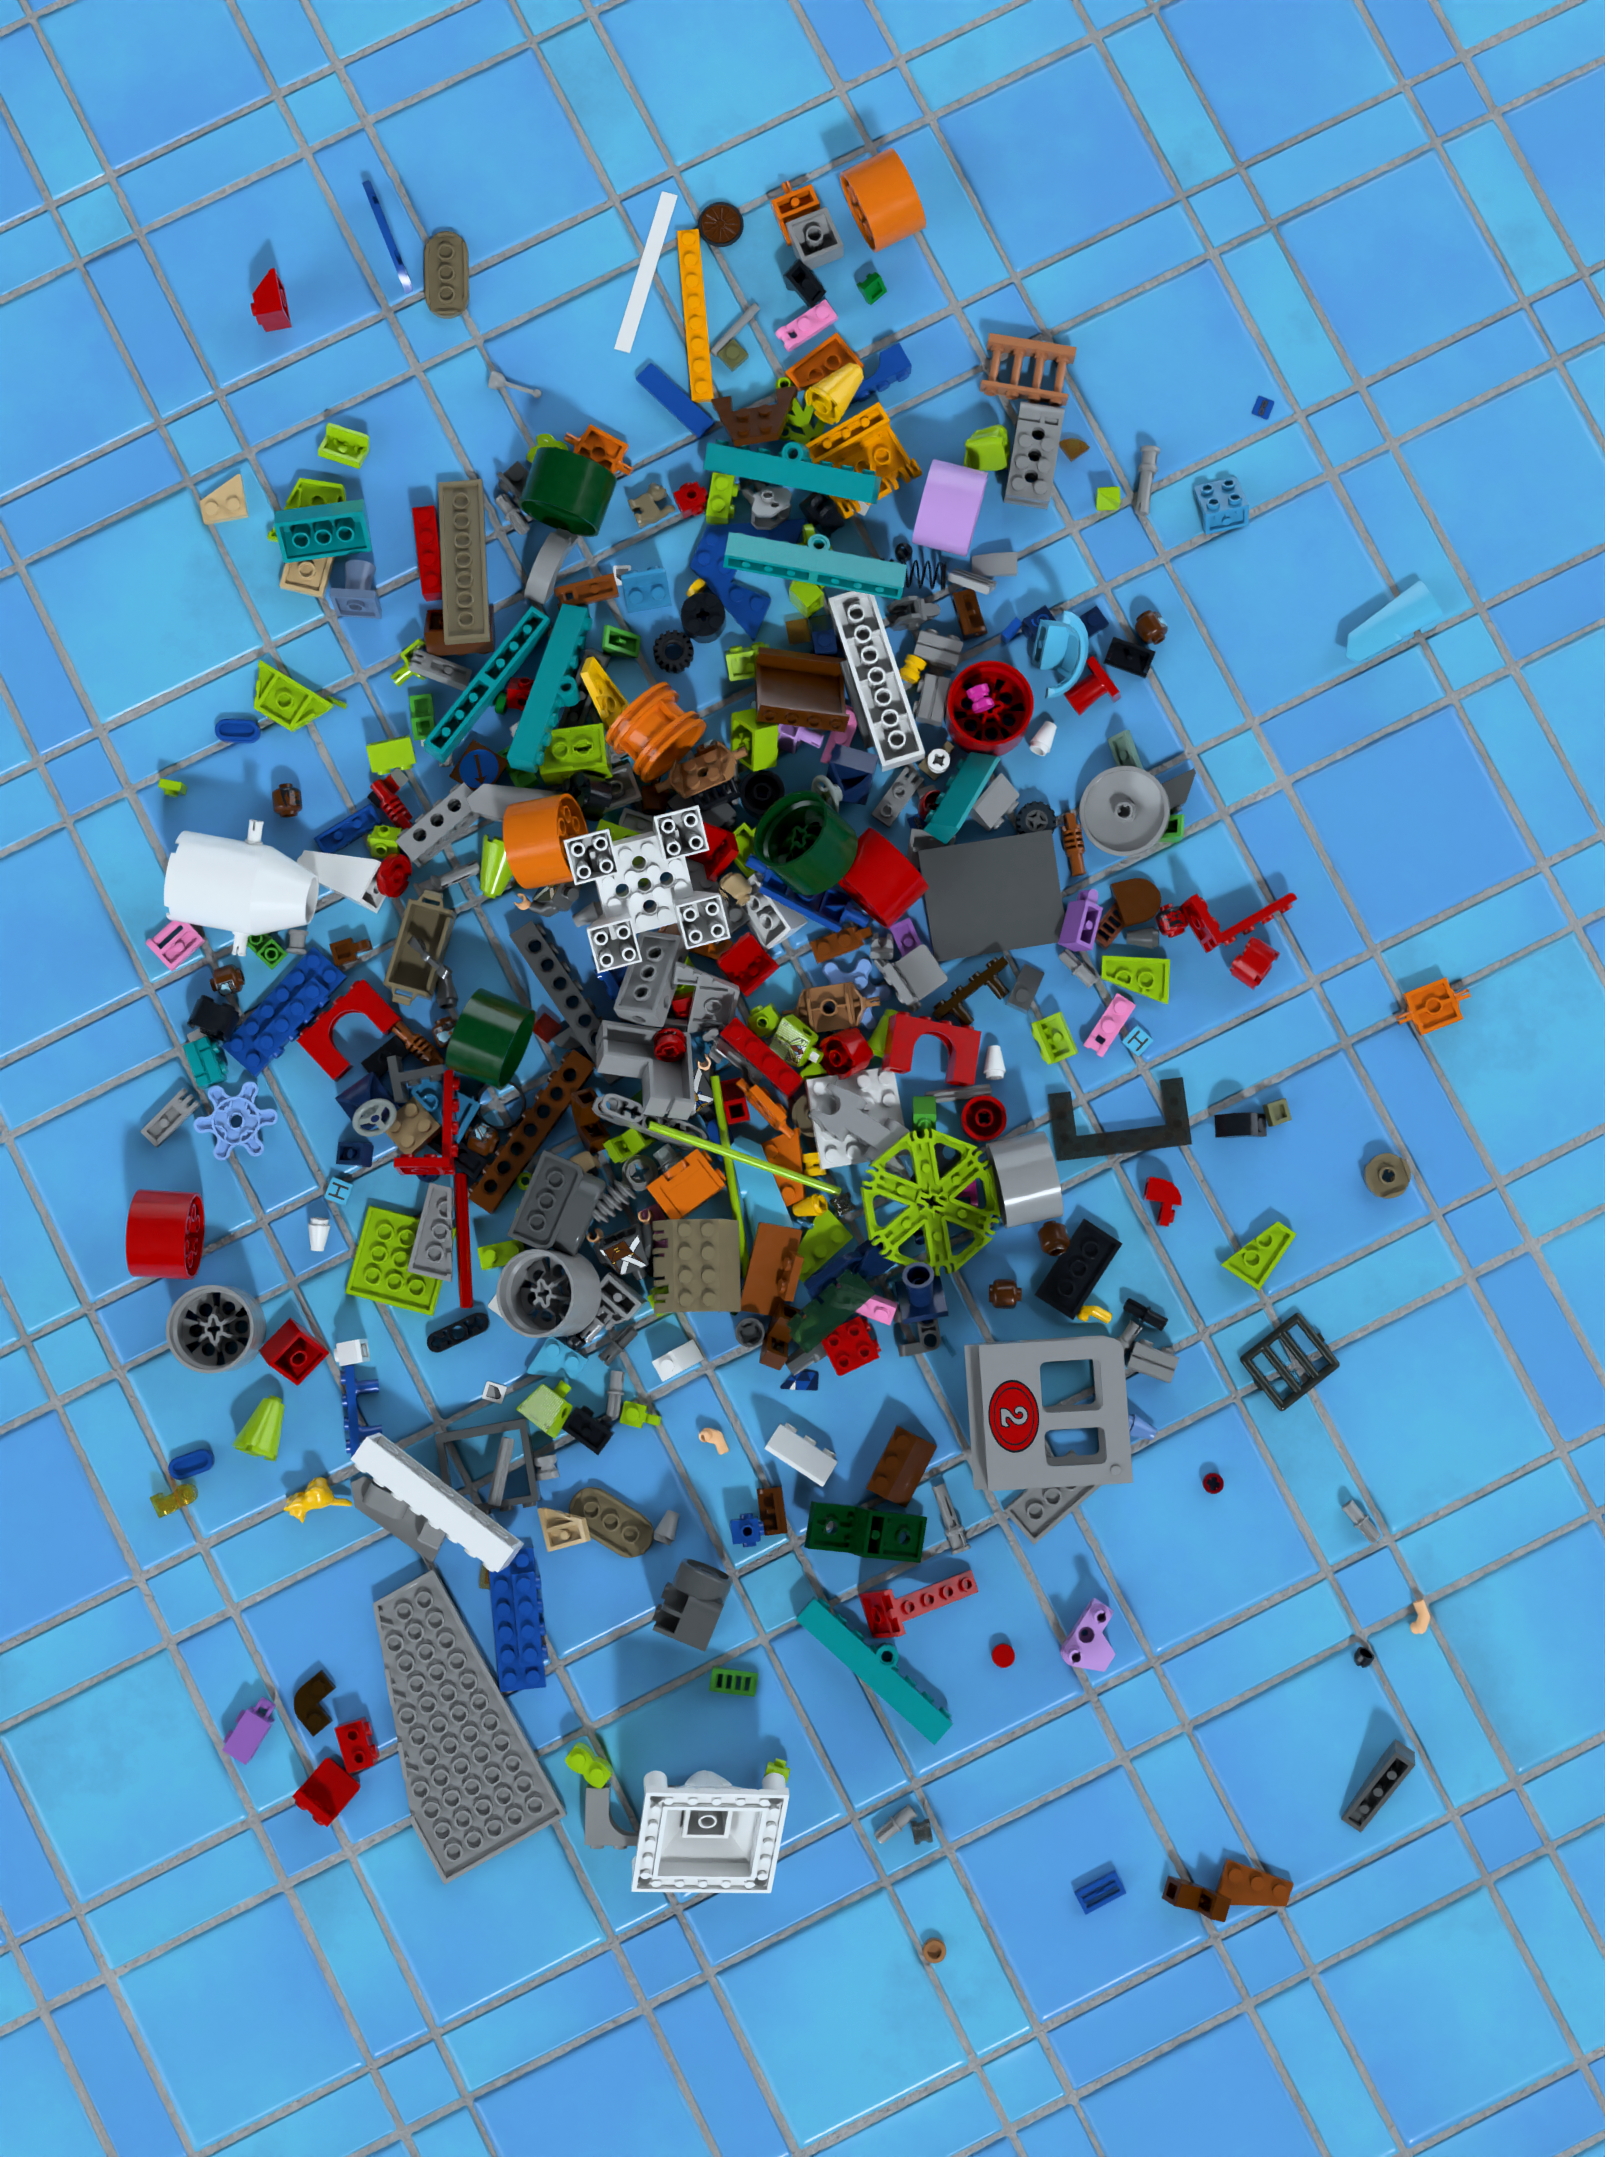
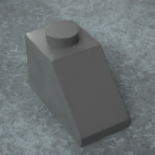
(1178, 790)
(1025, 989)

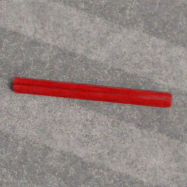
(463, 1240)

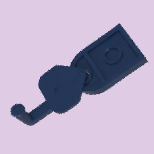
(863, 1259)

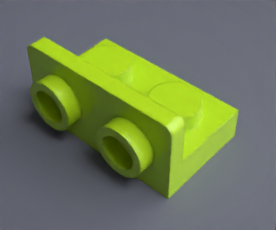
(741, 661)

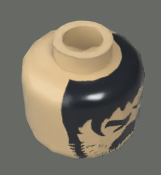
(735, 889)
(588, 1162)

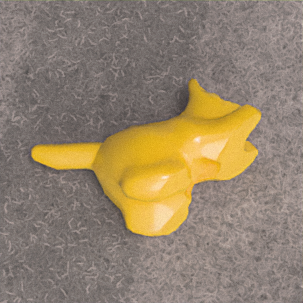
(315, 1497)

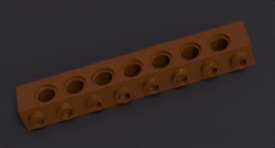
(518, 1163)

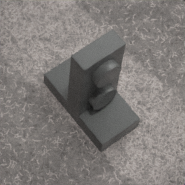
(413, 1078)

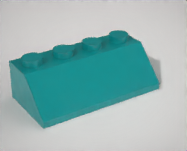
(323, 531)
(960, 795)

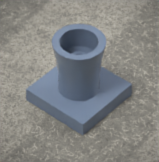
(357, 597)

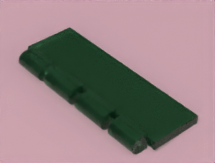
(836, 1308)

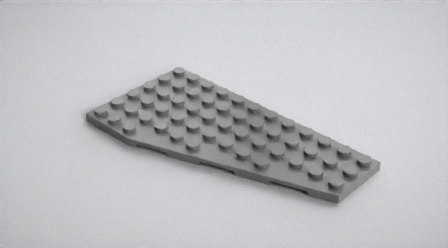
(459, 1746)

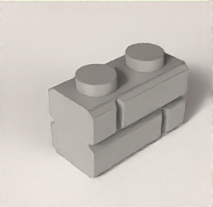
(938, 650)
(933, 699)
(1151, 1361)

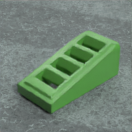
(732, 1690)

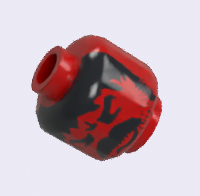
(1171, 920)

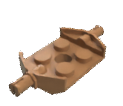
(688, 779)
(848, 1010)

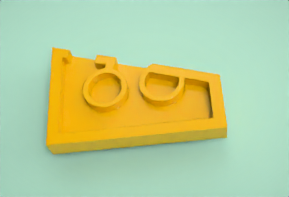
(604, 693)

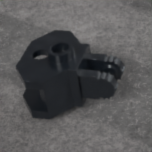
(821, 514)

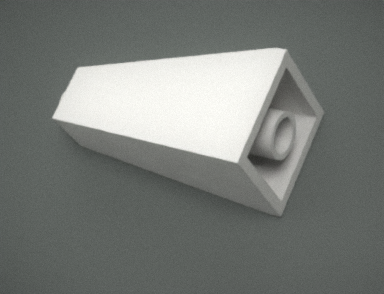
(347, 876)

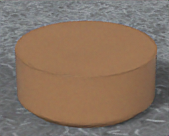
(934, 1950)

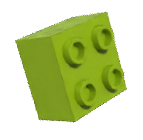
(758, 738)

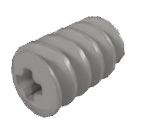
(613, 1200)

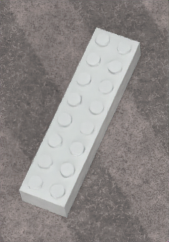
(876, 679)
(436, 1502)

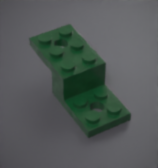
(865, 1532)

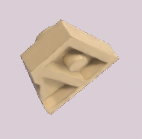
(225, 502)
(562, 1529)

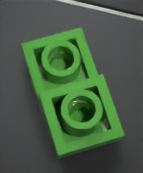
(267, 949)

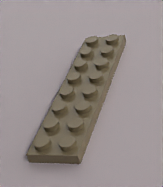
(463, 562)

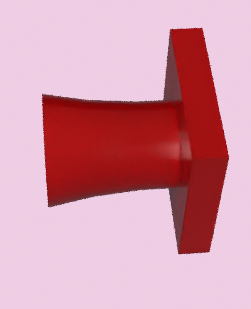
(1091, 688)

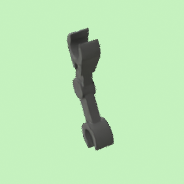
(419, 945)

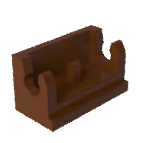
(968, 614)
(772, 1510)

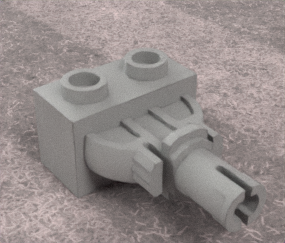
(617, 1304)

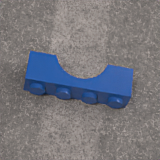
(892, 367)

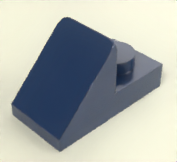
(355, 1154)

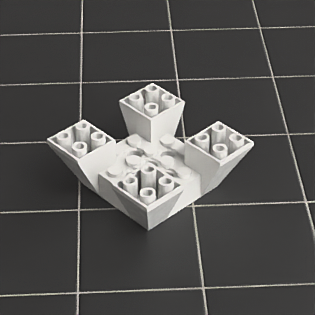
(664, 849)

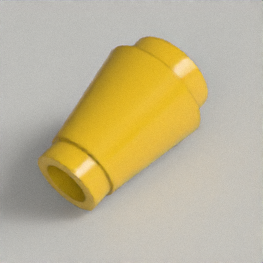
(812, 1206)

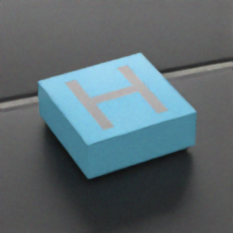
(1137, 1041)
(339, 1191)

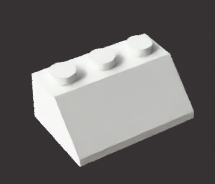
(770, 920)
(801, 1453)

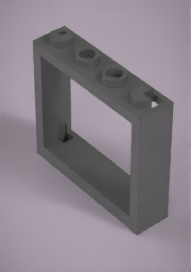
(523, 1425)

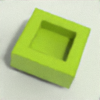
(172, 788)

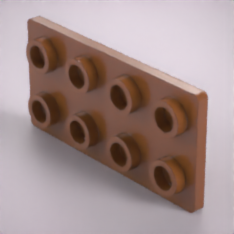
(772, 1269)

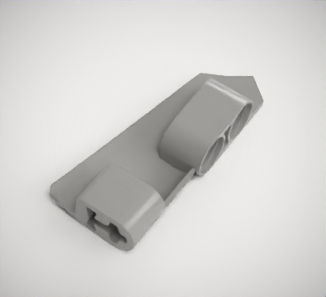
(493, 800)
(397, 1517)

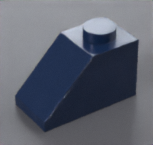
(823, 635)

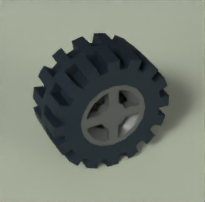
(1038, 814)

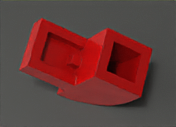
(734, 1102)
(1167, 1194)

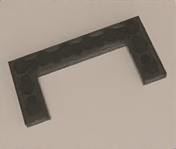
(1172, 1134)

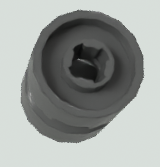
(750, 1332)

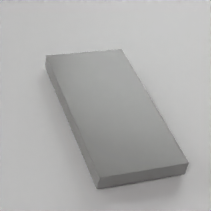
(1041, 1509)

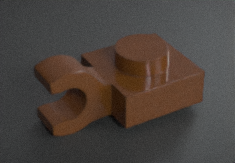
(346, 950)

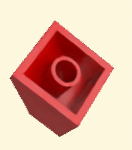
(271, 303)
(293, 1352)

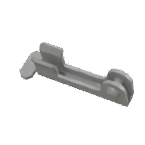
(722, 1049)

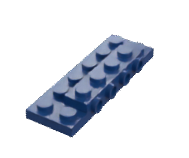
(285, 1012)
(518, 1624)

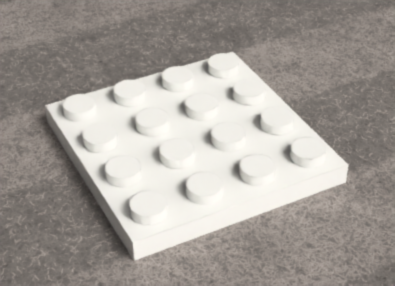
(882, 1100)

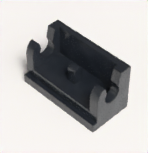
(1129, 657)

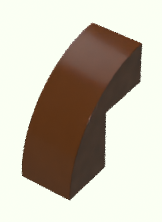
(587, 1123)
(775, 1343)
(1197, 1898)

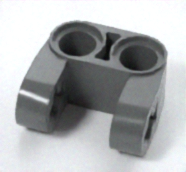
(923, 1330)

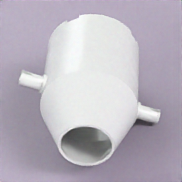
(238, 886)

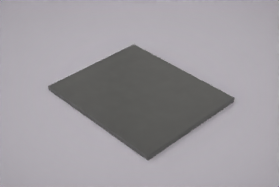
(992, 895)

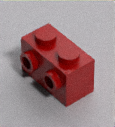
(357, 1744)

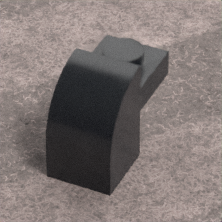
(1240, 1125)

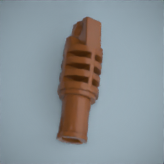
(1073, 844)
(418, 1045)

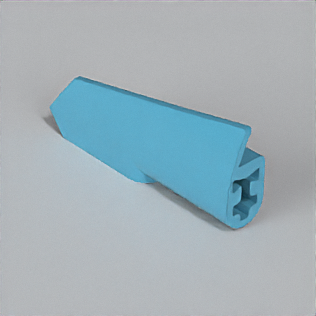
(1393, 622)
(759, 1189)

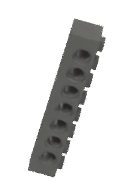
(523, 939)

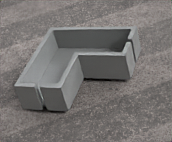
(629, 1052)

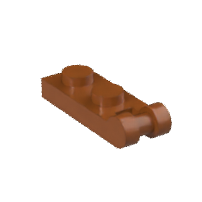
(588, 591)

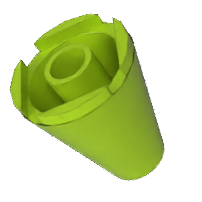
(494, 867)
(263, 1430)

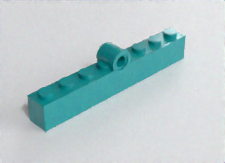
(792, 471)
(815, 564)
(487, 685)
(551, 689)
(874, 1670)

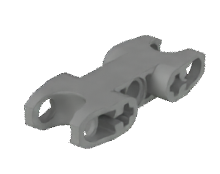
(630, 1114)
(851, 1121)

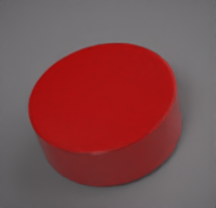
(1003, 1655)

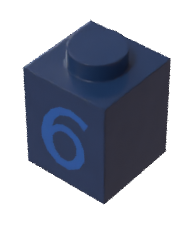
(1031, 623)

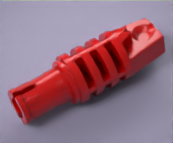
(392, 805)

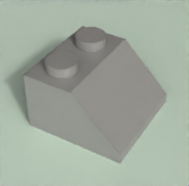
(815, 239)
(995, 803)

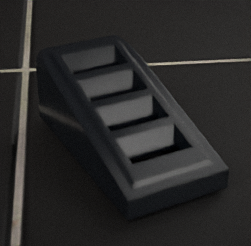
(718, 801)

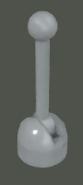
(497, 382)

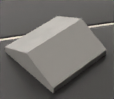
(623, 787)

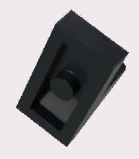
(803, 282)

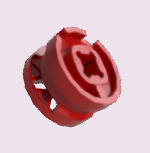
(669, 1047)

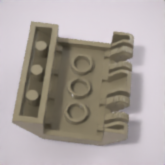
(698, 1265)

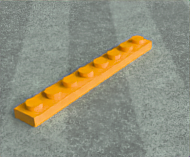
(695, 315)

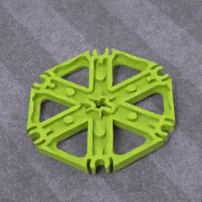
(946, 1188)

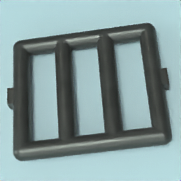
(1263, 1346)

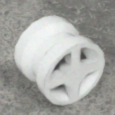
(940, 764)

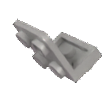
(915, 975)

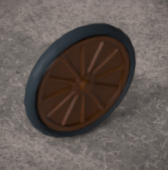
(720, 224)

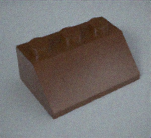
(435, 637)
(901, 1466)

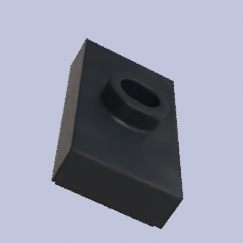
(378, 1060)

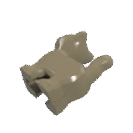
(646, 503)

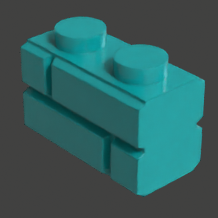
(205, 1062)

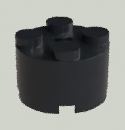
(691, 613)
(764, 782)
(590, 793)
(214, 1019)

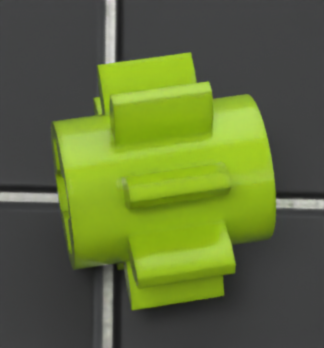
(778, 1767)

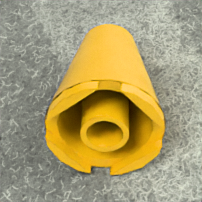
(834, 393)

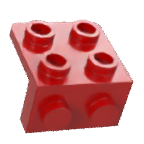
(721, 851)
(747, 964)
(851, 1346)
(326, 1792)

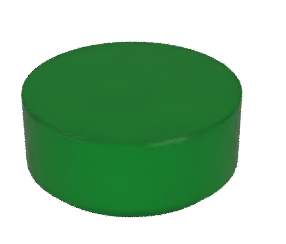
(501, 704)

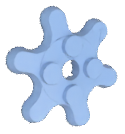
(860, 978)
(220, 1121)

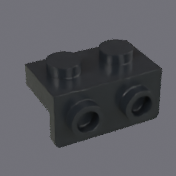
(588, 1429)

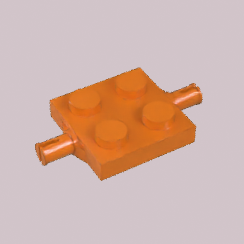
(601, 448)
(1432, 1006)
(771, 1112)

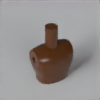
(652, 801)

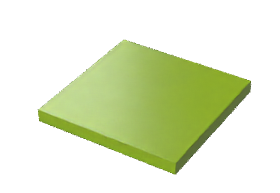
(383, 1262)

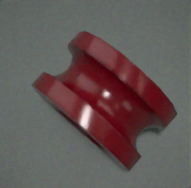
(1207, 1487)

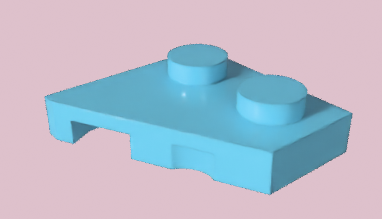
(557, 1360)

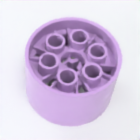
(949, 507)

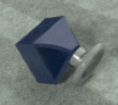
(847, 777)
(369, 1104)

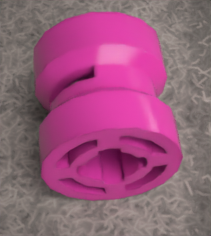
(980, 698)

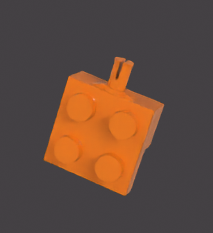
(793, 205)

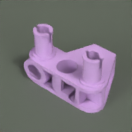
(792, 736)
(1092, 1649)

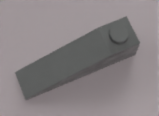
(577, 714)
(1379, 1785)

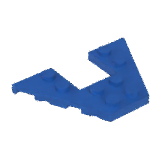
(744, 605)

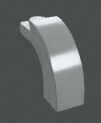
(547, 565)

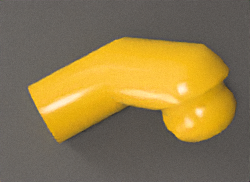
(1094, 1311)

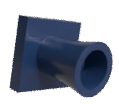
(920, 1294)

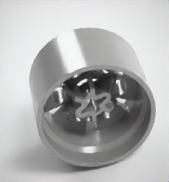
(1025, 1179)
(577, 1304)
(180, 1329)

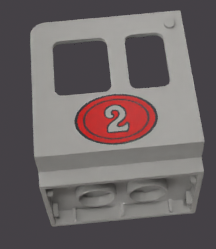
(1012, 1423)

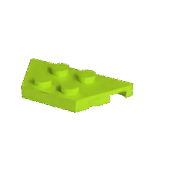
(286, 700)

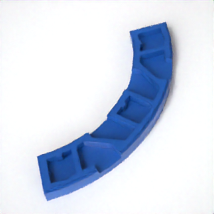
(387, 236)

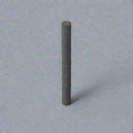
(855, 701)

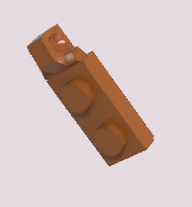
(839, 943)

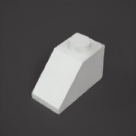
(352, 1352)
(677, 1360)

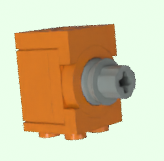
(685, 1181)

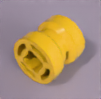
(911, 671)
(809, 1160)

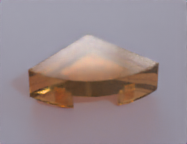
(1073, 448)

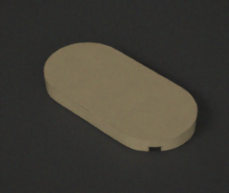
(446, 275)
(613, 1522)

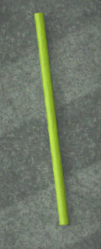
(744, 1158)
(729, 1169)

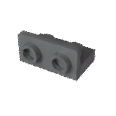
(513, 480)

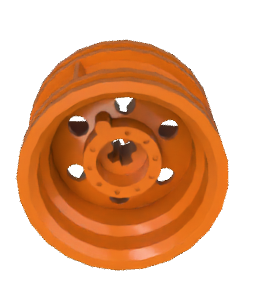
(655, 732)

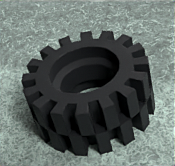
(673, 638)

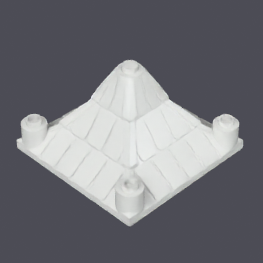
(709, 1835)

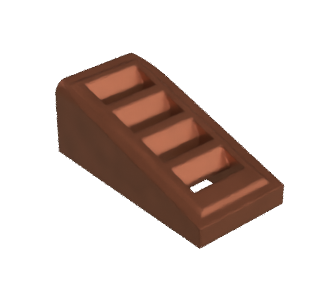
(1100, 940)

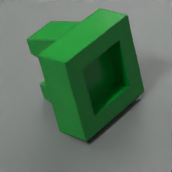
(872, 288)

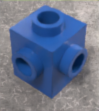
(739, 1536)

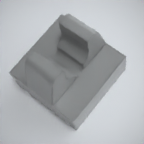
(882, 947)

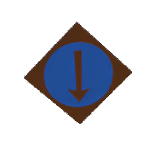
(478, 766)

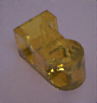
(183, 1496)

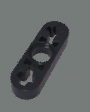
(440, 1333)

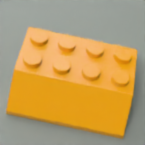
(865, 444)

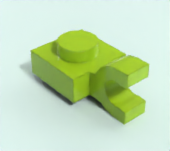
(635, 1415)

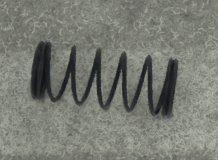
(943, 565)

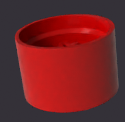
(1015, 687)
(882, 879)
(165, 1234)

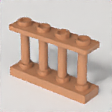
(1041, 352)

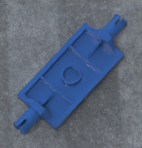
(825, 908)

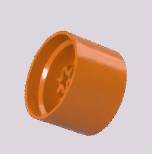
(883, 200)
(535, 839)

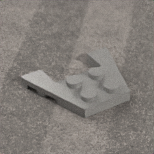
(711, 1004)

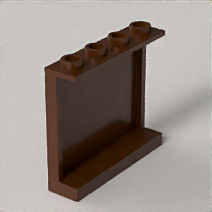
(800, 689)

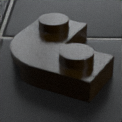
(307, 1703)

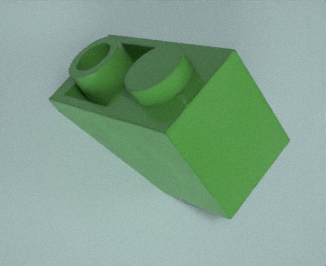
(923, 1113)

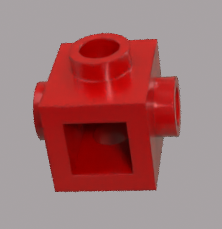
(691, 499)
(518, 692)

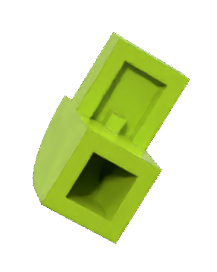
(628, 1145)

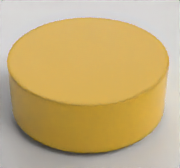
(697, 587)

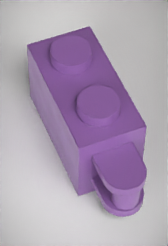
(1081, 922)
(249, 1732)

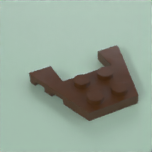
(756, 423)

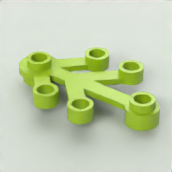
(800, 420)

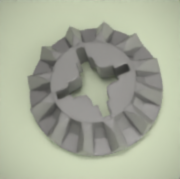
(629, 1170)

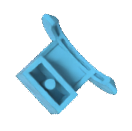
(1061, 649)

